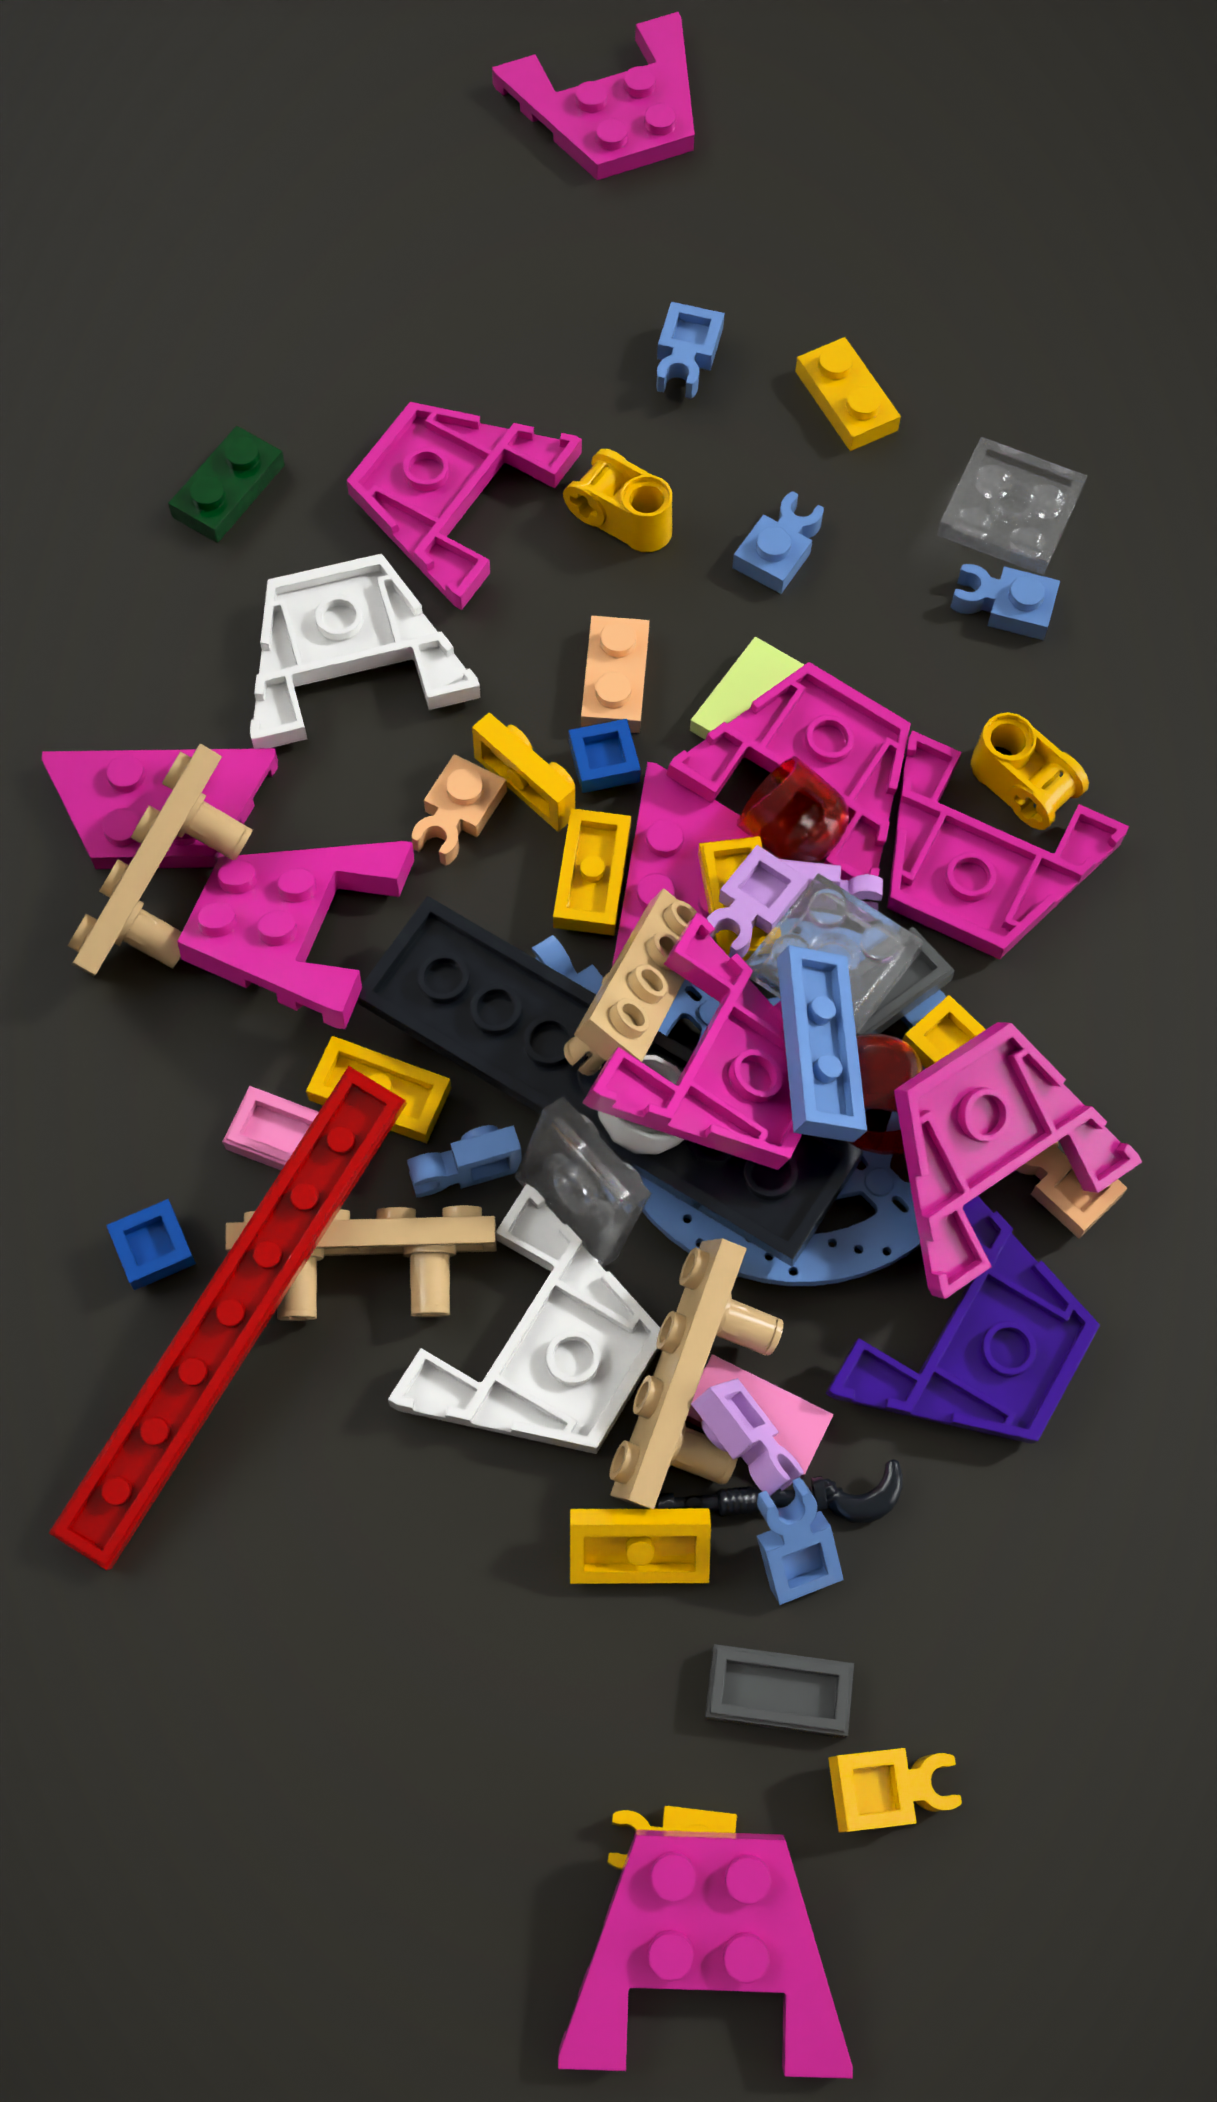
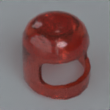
(796, 813)
(884, 1066)

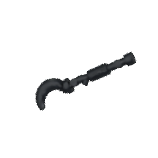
(852, 1508)

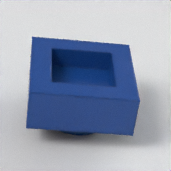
(604, 755)
(151, 1244)

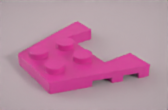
(619, 118)
(432, 472)
(835, 733)
(974, 876)
(267, 910)
(737, 1077)
(978, 1122)
(707, 1918)

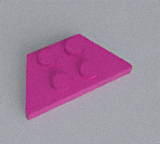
(113, 789)
(667, 845)

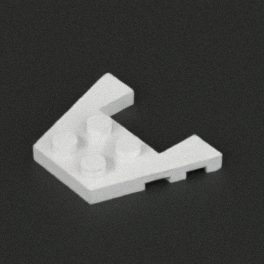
(339, 625)
(567, 1359)

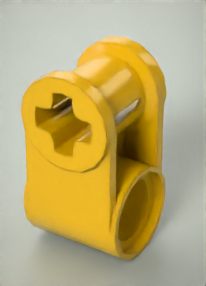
(623, 502)
(1029, 773)

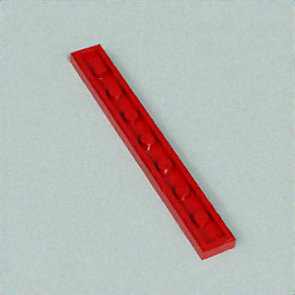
(227, 1319)

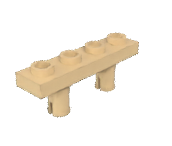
(181, 814)
(635, 990)
(395, 1230)
(665, 1398)

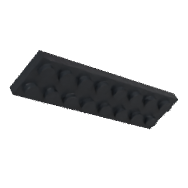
(509, 1026)

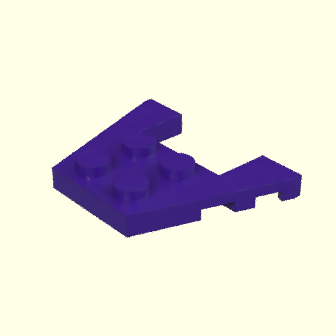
(999, 1354)

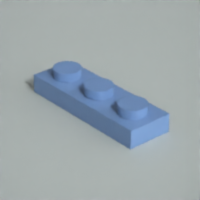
(821, 1044)

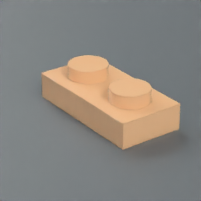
(615, 671)

